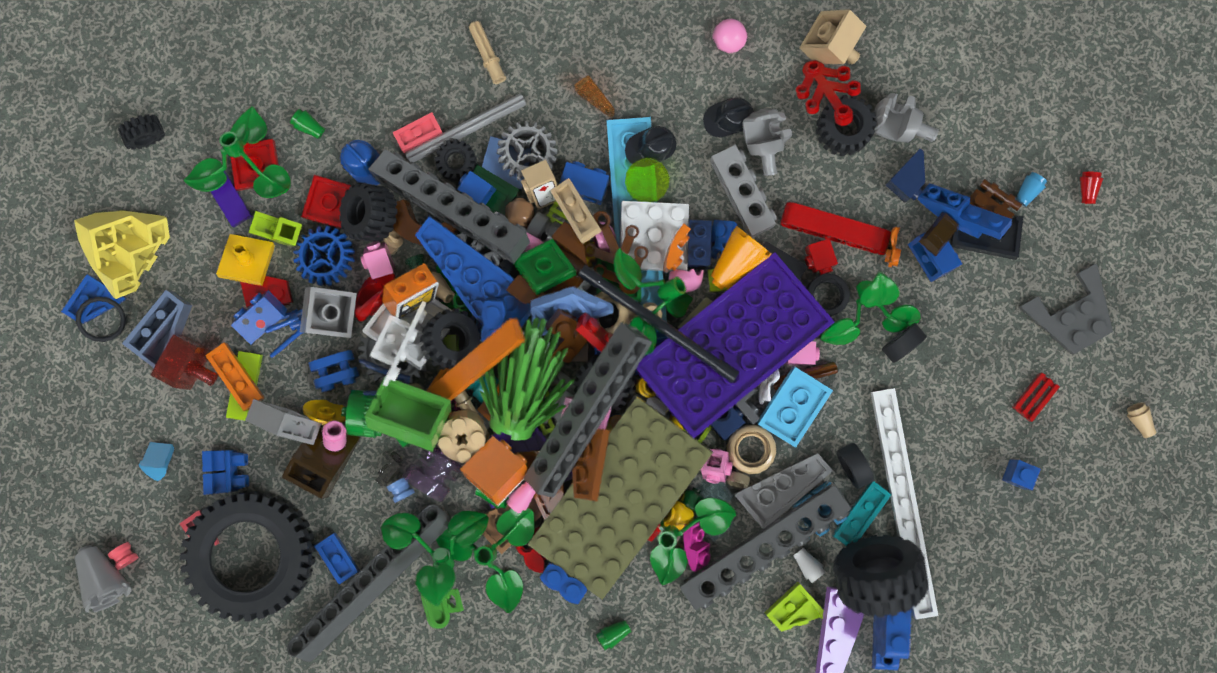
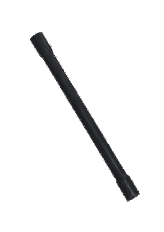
(719, 366)

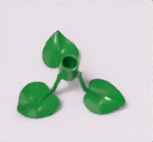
(250, 129)
(670, 292)
(873, 293)
(670, 562)
(435, 580)
(502, 588)

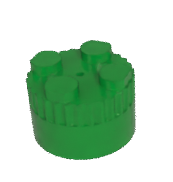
(355, 414)

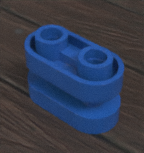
(346, 375)

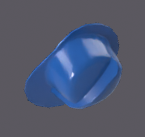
(357, 158)

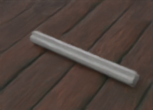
(466, 128)

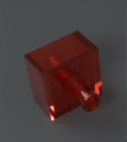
(183, 364)

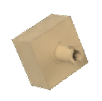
(834, 37)

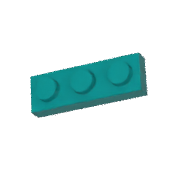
(862, 514)

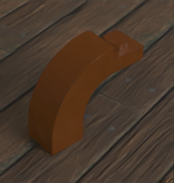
(408, 226)

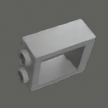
(283, 422)

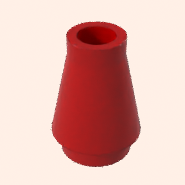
(1090, 186)

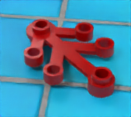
(816, 71)

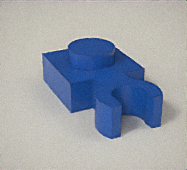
(720, 234)

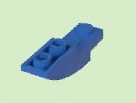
(970, 218)

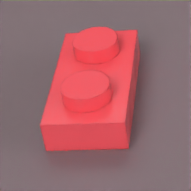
(417, 132)

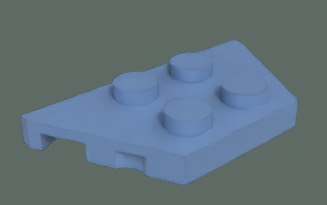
(571, 301)

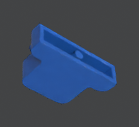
(891, 640)

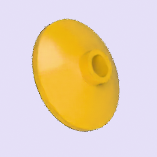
(323, 411)

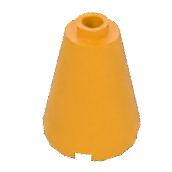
(738, 259)

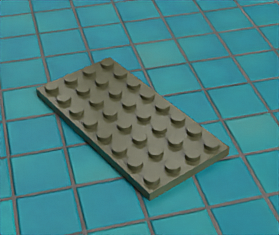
(642, 478)

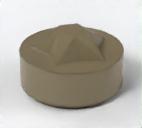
(738, 480)

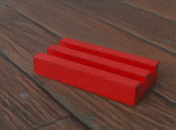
(1047, 383)

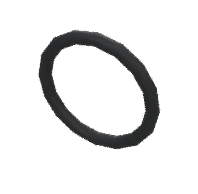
(102, 299)

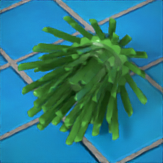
(517, 408)

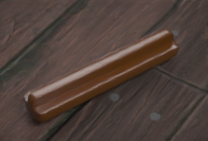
(815, 372)

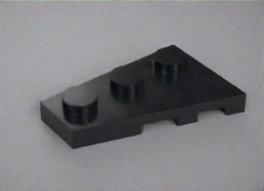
(1006, 247)

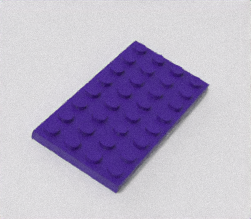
(751, 328)

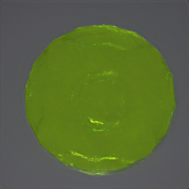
(647, 180)

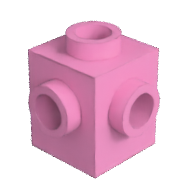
(717, 459)

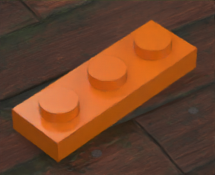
(234, 376)

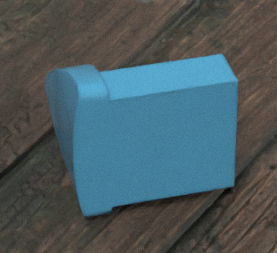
(156, 460)

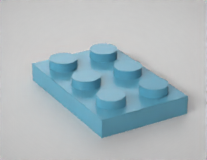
(794, 406)

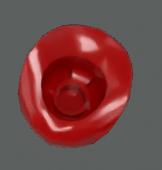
(370, 296)

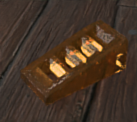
(589, 91)

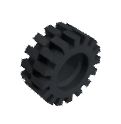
(141, 131)
(449, 149)

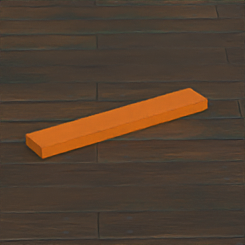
(479, 360)

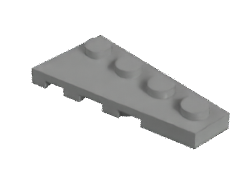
(780, 491)

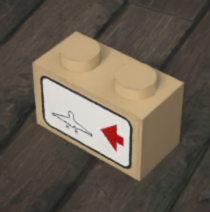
(537, 184)

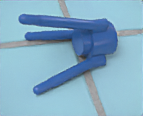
(294, 321)

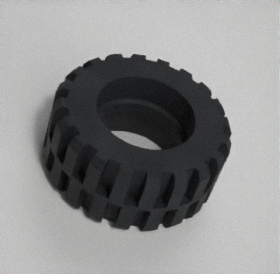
(881, 575)

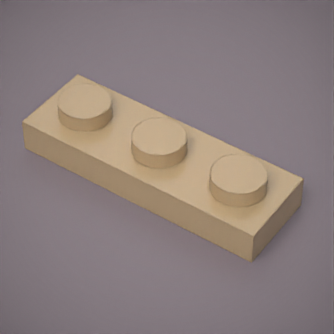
(575, 210)

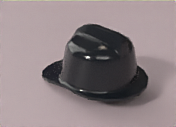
(726, 117)
(651, 143)

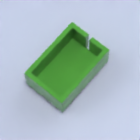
(408, 414)

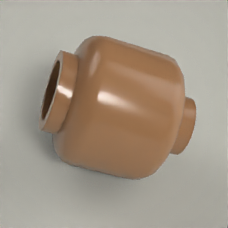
(520, 212)

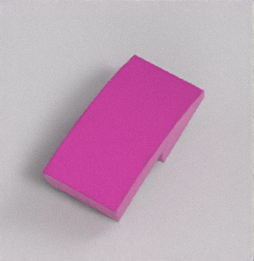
(696, 549)

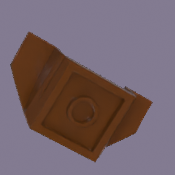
(575, 253)

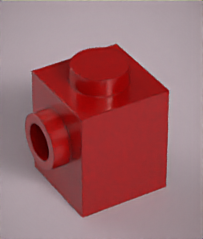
(820, 257)

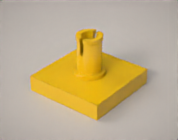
(245, 259)

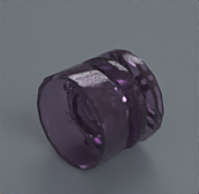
(432, 474)

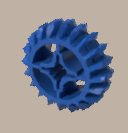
(318, 262)

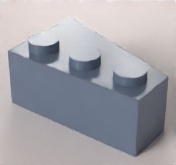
(157, 327)

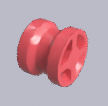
(123, 556)

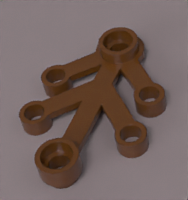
(613, 246)

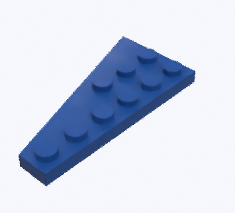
(470, 272)

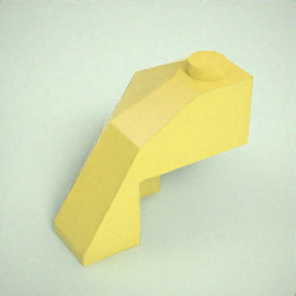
(121, 246)

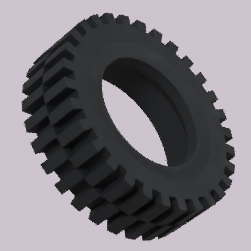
(294, 548)

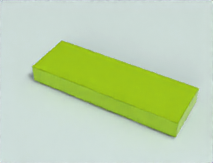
(252, 365)

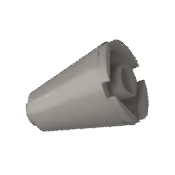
(98, 580)

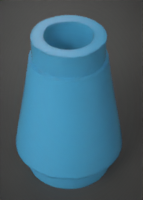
(1031, 187)

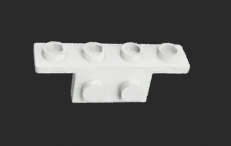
(393, 341)

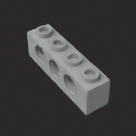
(736, 158)

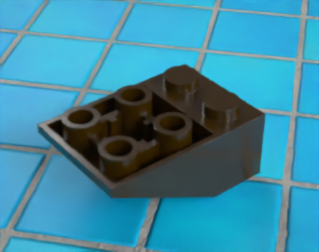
(318, 468)

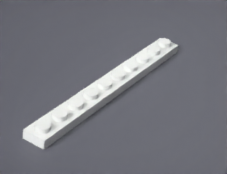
(901, 484)

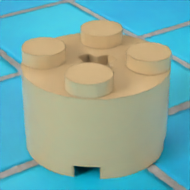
(458, 447)

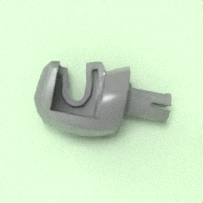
(901, 121)
(765, 137)

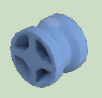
(400, 490)

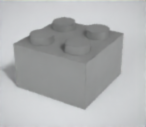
(328, 312)

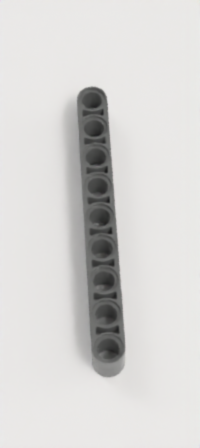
(365, 588)

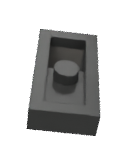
(749, 410)

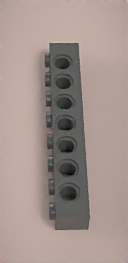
(509, 247)
(587, 410)
(702, 598)

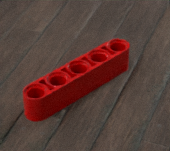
(836, 228)

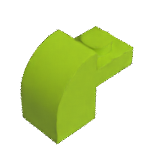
(275, 229)

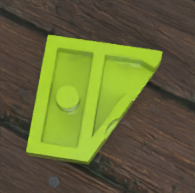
(794, 609)

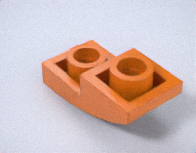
(673, 254)

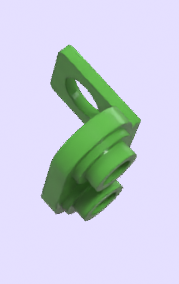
(439, 616)

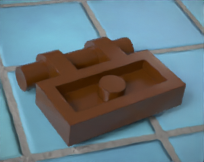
(985, 202)

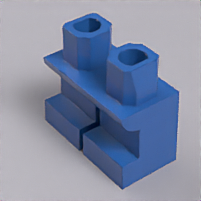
(227, 481)

